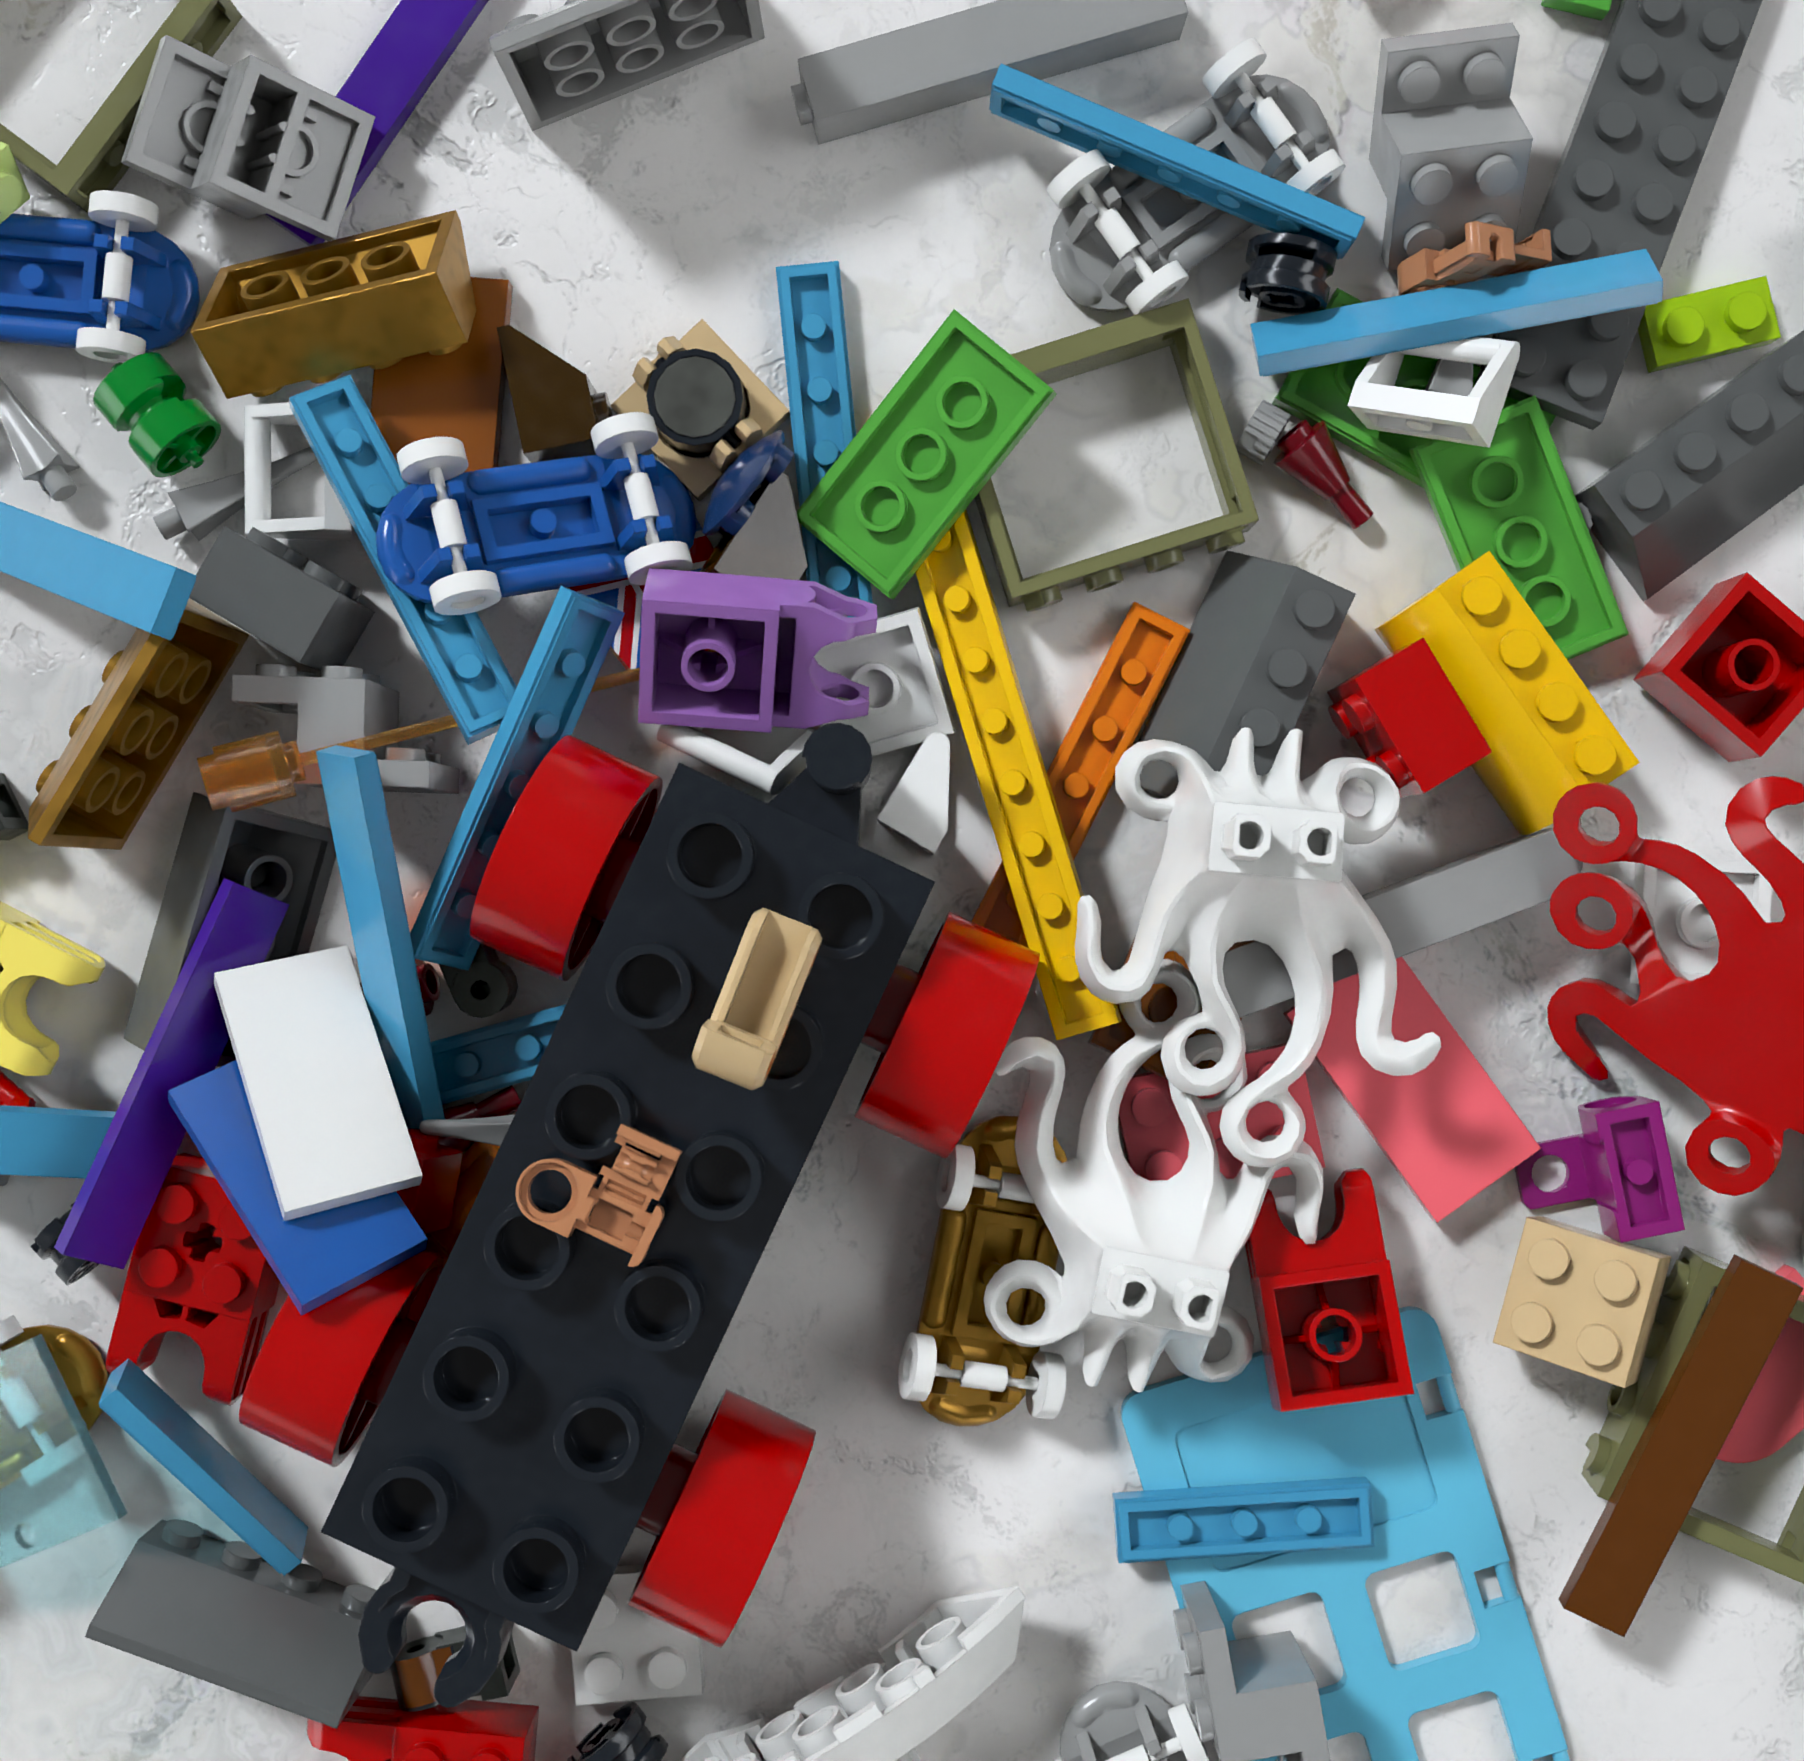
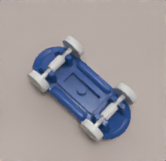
(95, 284)
(536, 524)

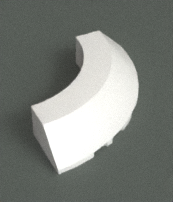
(894, 1705)

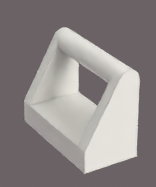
(1436, 414)
(257, 483)
(755, 758)
(921, 798)

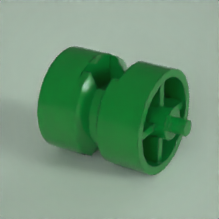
(149, 401)

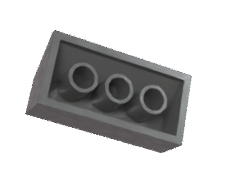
(1704, 473)
(1245, 664)
(252, 848)
(238, 1621)

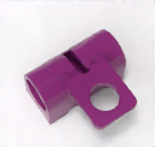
(1617, 1162)

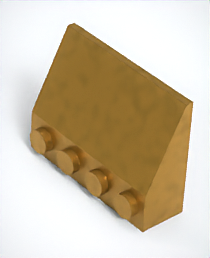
(132, 732)

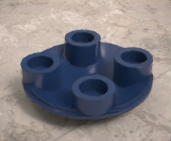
(729, 501)

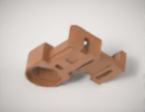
(1474, 258)
(619, 1202)

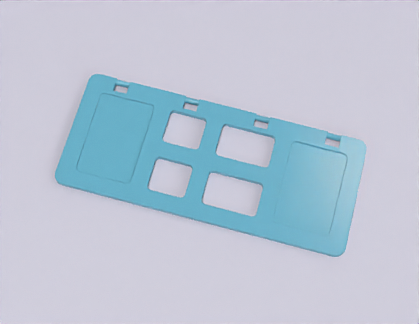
(1424, 1502)

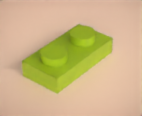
(1708, 324)

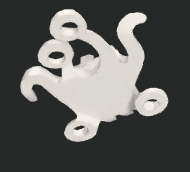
(1263, 866)
(1138, 1252)

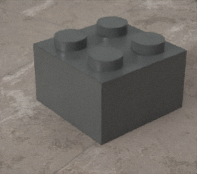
(270, 596)

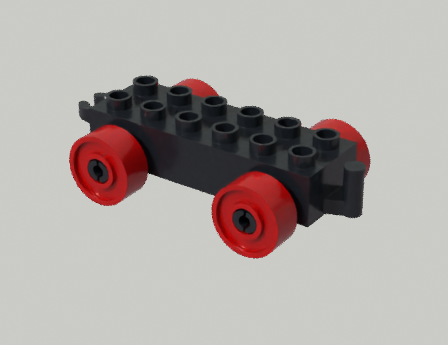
(539, 1374)

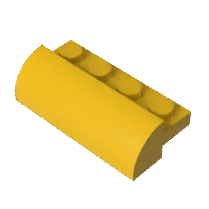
(1517, 689)

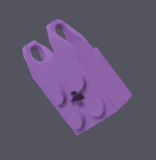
(764, 653)

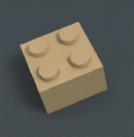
(1582, 1300)

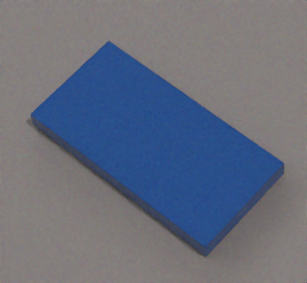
(312, 1254)

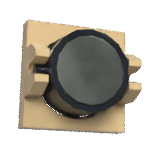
(701, 406)

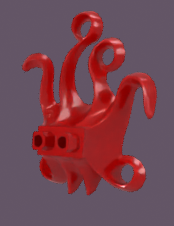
(1723, 1034)

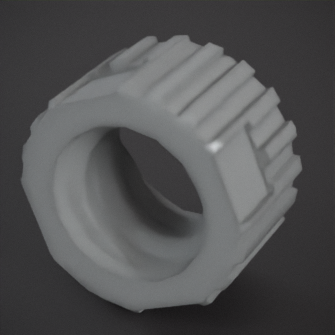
(1262, 432)

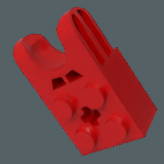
(1338, 1279)
(194, 1285)
(468, 1732)

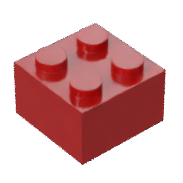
(1732, 669)
(1408, 719)

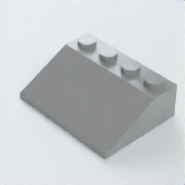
(614, 47)

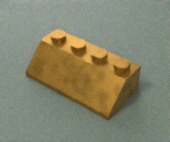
(338, 307)

